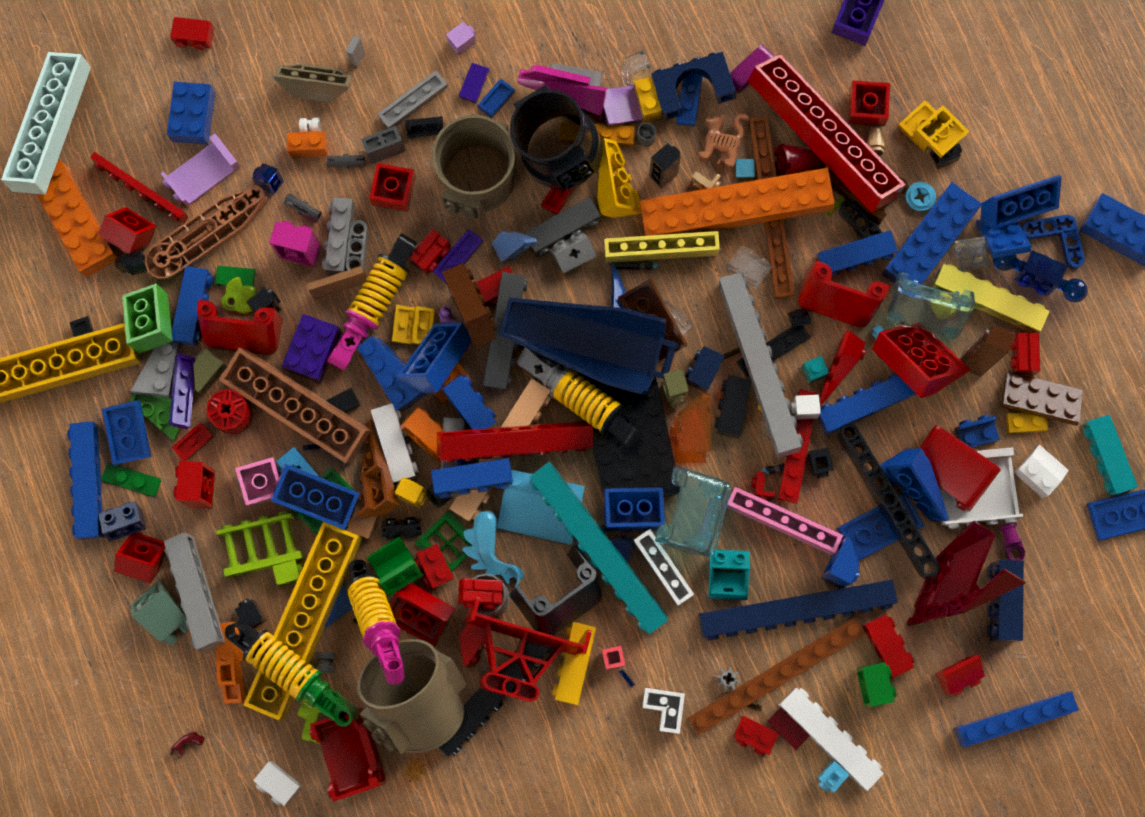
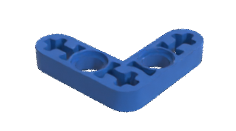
(1063, 232)

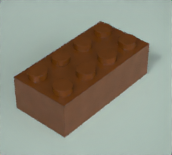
(470, 304)

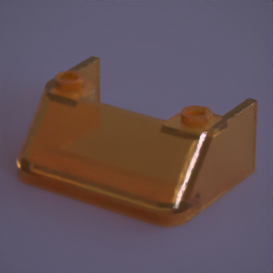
(693, 431)

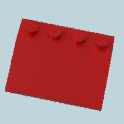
(919, 359)

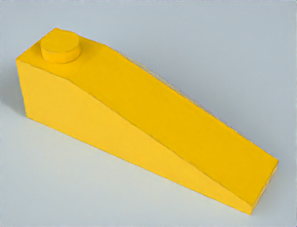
(615, 191)

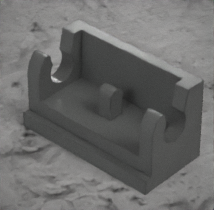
(383, 144)

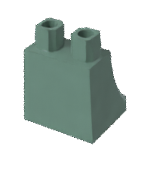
(159, 613)

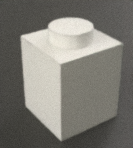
(806, 407)

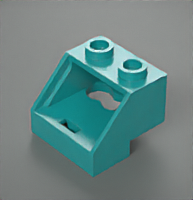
(722, 583)

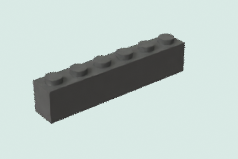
(500, 349)

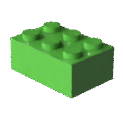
(147, 318)

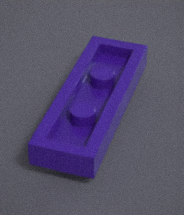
(459, 253)

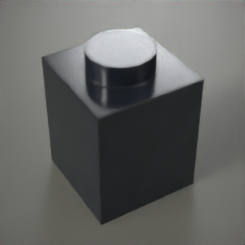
(250, 613)

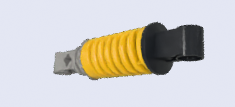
(582, 397)

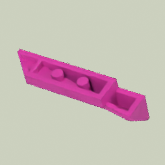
(577, 86)

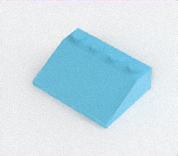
(527, 513)

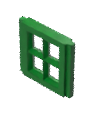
(457, 527)

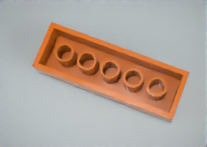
(76, 223)

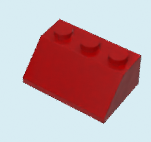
(421, 613)

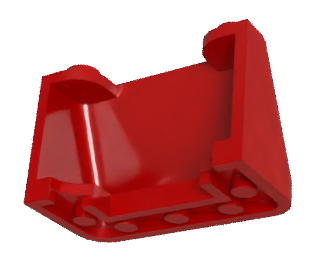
(839, 301)
(257, 336)
(958, 467)
(349, 757)

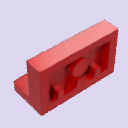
(755, 735)

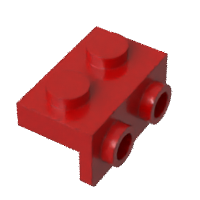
(433, 567)

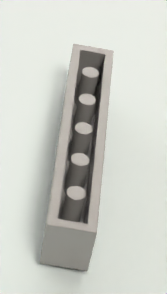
(194, 592)

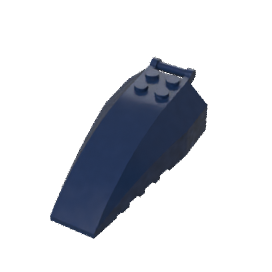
(598, 341)

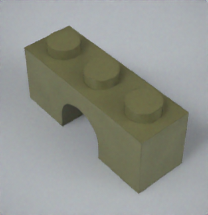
(674, 388)

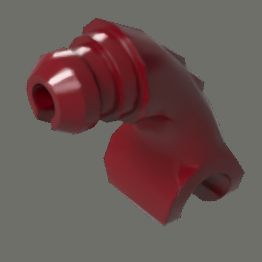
(190, 738)

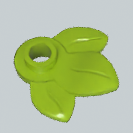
(240, 294)

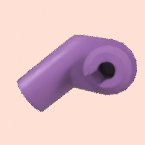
(445, 315)

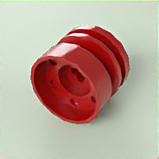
(239, 417)

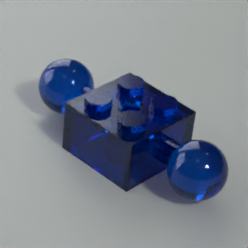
(1043, 275)

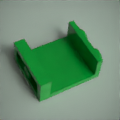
(394, 566)

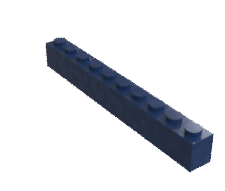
(798, 608)

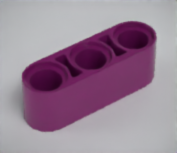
(743, 71)

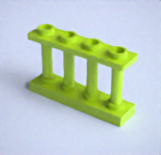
(254, 563)

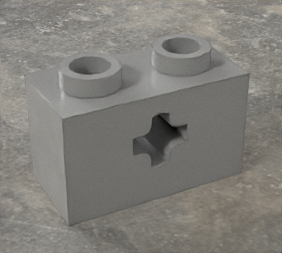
(581, 253)

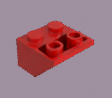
(471, 643)

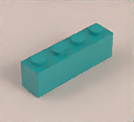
(1109, 455)

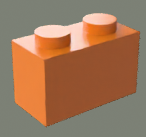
(307, 144)

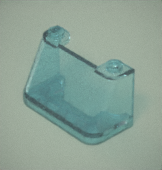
(929, 307)
(696, 514)

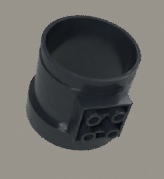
(576, 162)

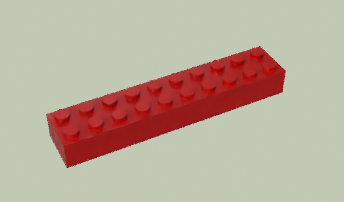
(826, 133)

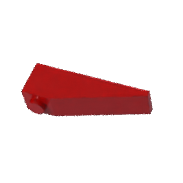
(846, 357)

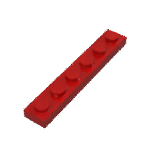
(144, 192)
(795, 463)

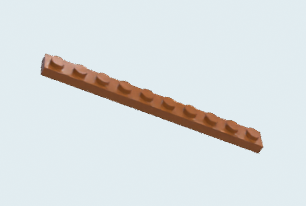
(775, 229)
(776, 675)

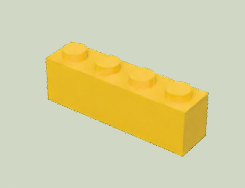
(574, 667)

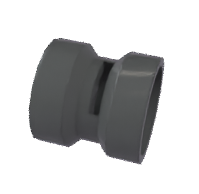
(646, 130)
(325, 662)

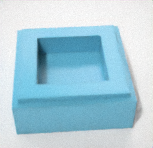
(745, 168)

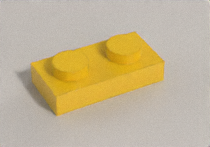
(1025, 423)

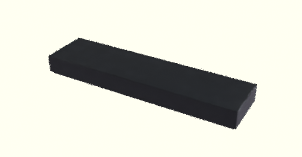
(781, 344)

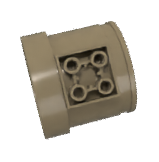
(465, 133)
(419, 710)

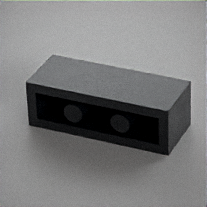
(665, 165)
(732, 406)

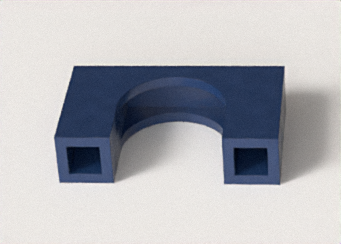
(710, 67)

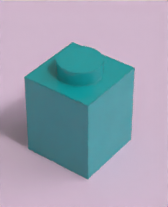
(815, 370)

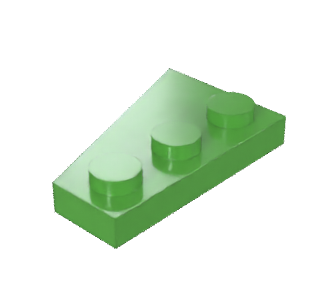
(158, 412)

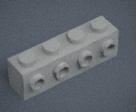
(338, 228)

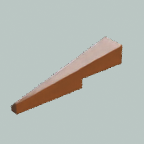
(377, 490)

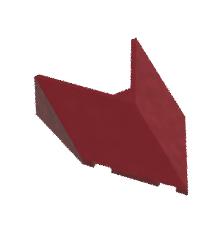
(955, 585)

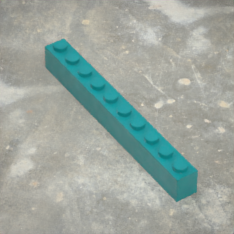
(599, 548)

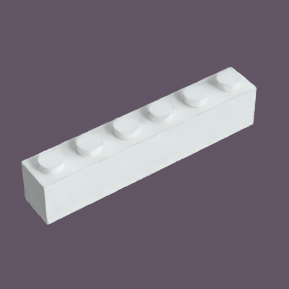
(831, 739)

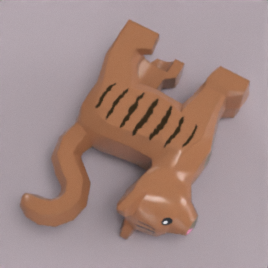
(722, 142)

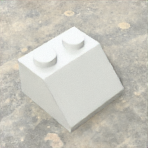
(1041, 472)

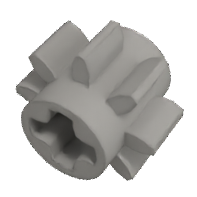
(732, 675)

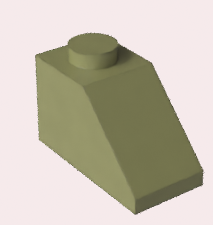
(206, 371)

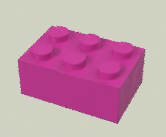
(295, 243)

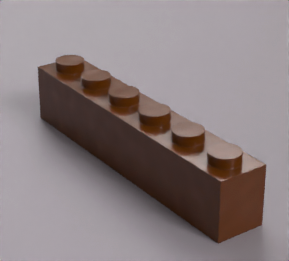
(987, 349)

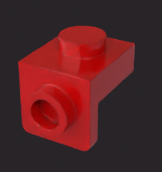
(758, 485)

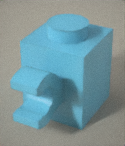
(832, 777)

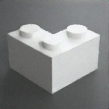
(670, 706)

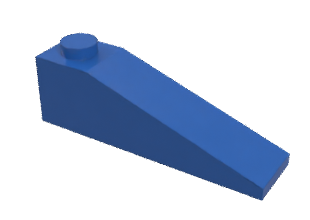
(916, 477)

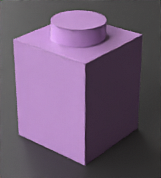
(461, 38)

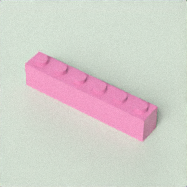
(784, 521)

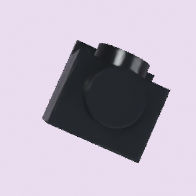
(948, 158)
(823, 456)

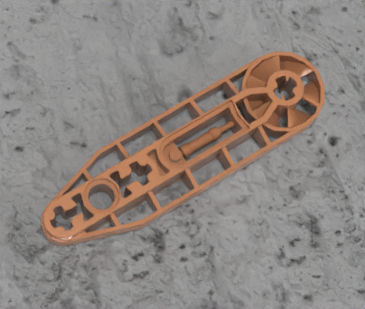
(216, 226)

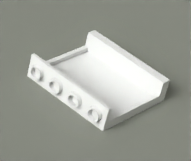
(996, 503)

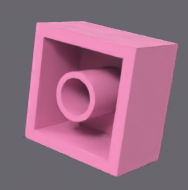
(258, 481)

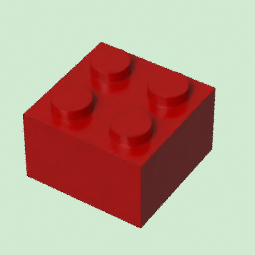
(869, 103)
(392, 187)
(127, 230)

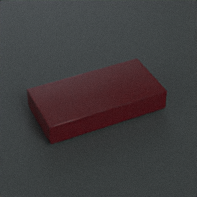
(788, 728)

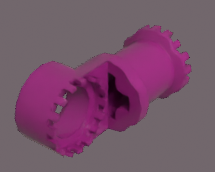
(1012, 541)

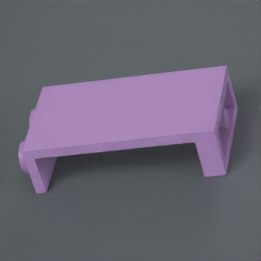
(201, 172)

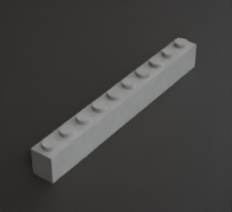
(760, 366)

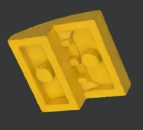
(411, 324)

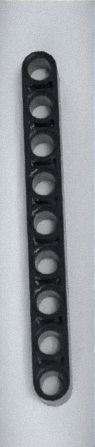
(888, 510)

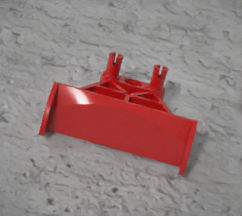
(523, 690)

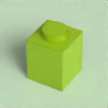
(287, 572)

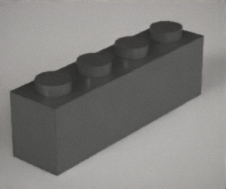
(563, 226)

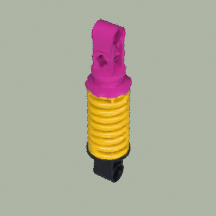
(371, 299)
(375, 620)

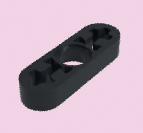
(860, 214)

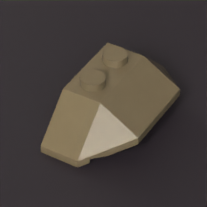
(312, 81)

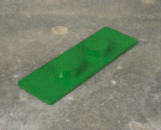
(131, 479)

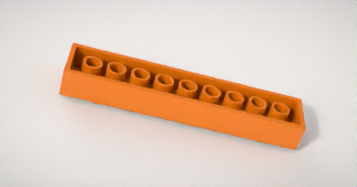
(739, 204)

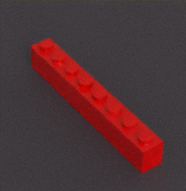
(514, 440)

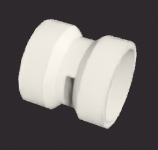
(309, 125)

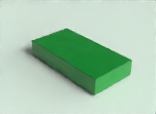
(226, 274)

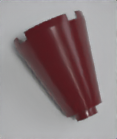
(796, 159)

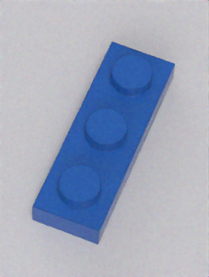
(690, 100)

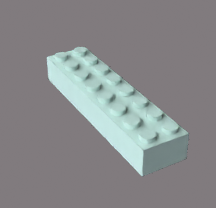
(46, 123)

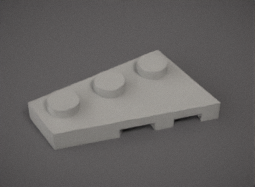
(158, 372)

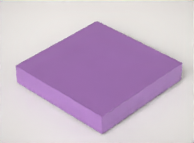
(621, 106)

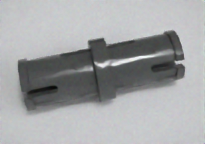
(345, 161)
(302, 207)

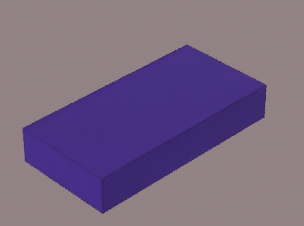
(474, 82)

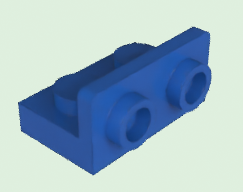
(978, 432)

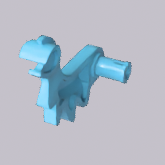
(483, 540)

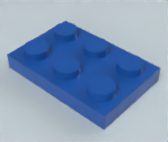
(1004, 240)
(126, 432)

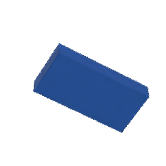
(496, 98)

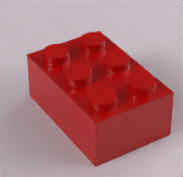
(194, 484)

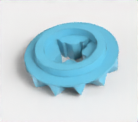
(923, 189)

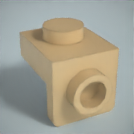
(700, 182)

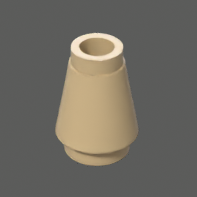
(875, 141)

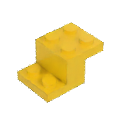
(933, 129)

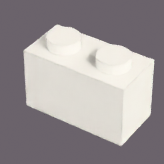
(277, 784)

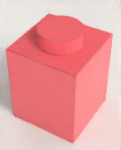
(613, 657)

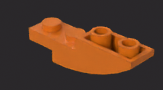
(229, 669)

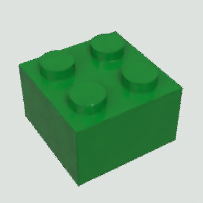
(876, 684)

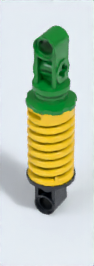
(290, 672)

